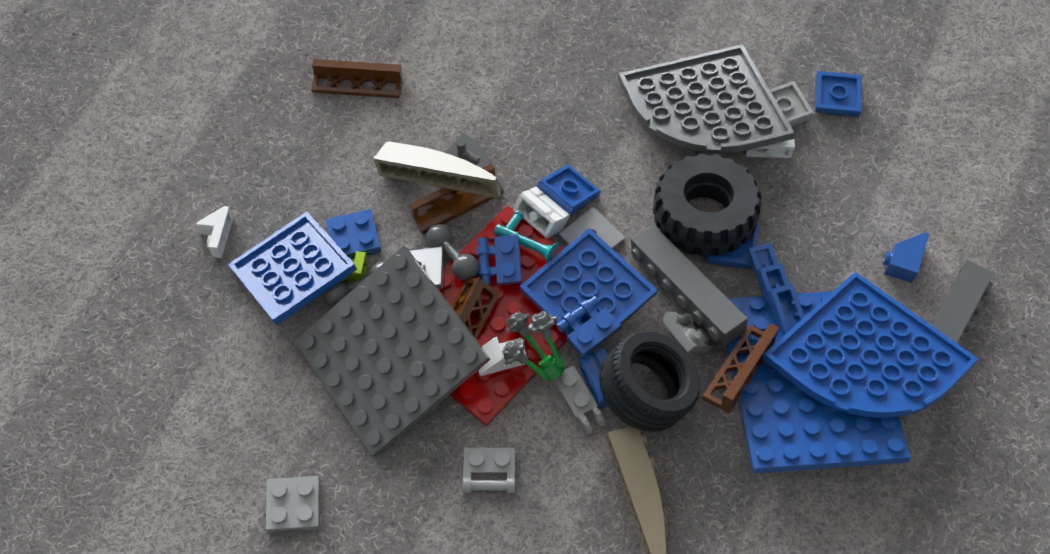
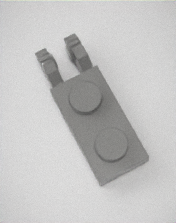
(578, 398)

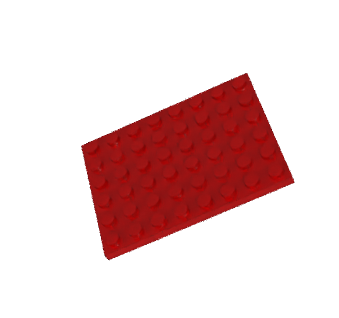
(491, 393)

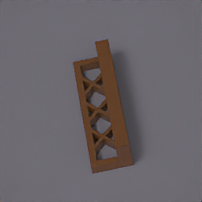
(356, 72)
(452, 205)
(468, 298)
(745, 370)

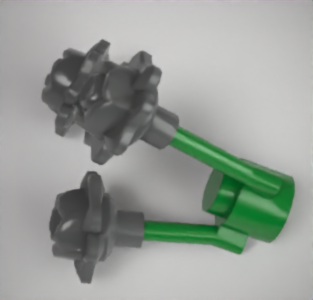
(514, 350)

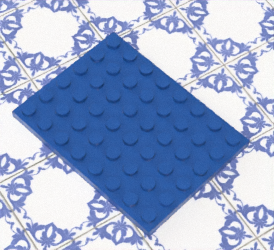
(793, 430)

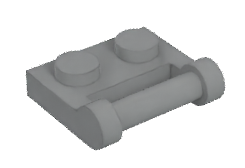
(689, 336)
(489, 462)

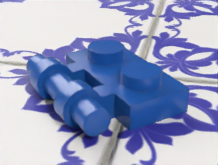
(507, 257)
(591, 333)

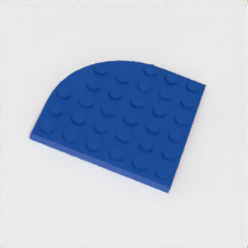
(869, 354)

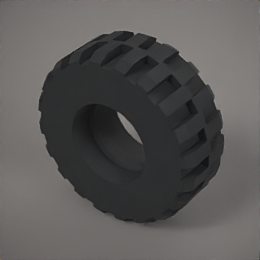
(707, 231)

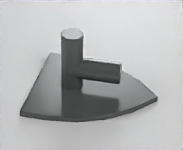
(469, 150)

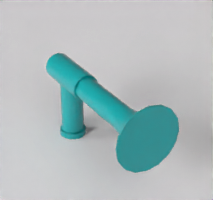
(546, 251)

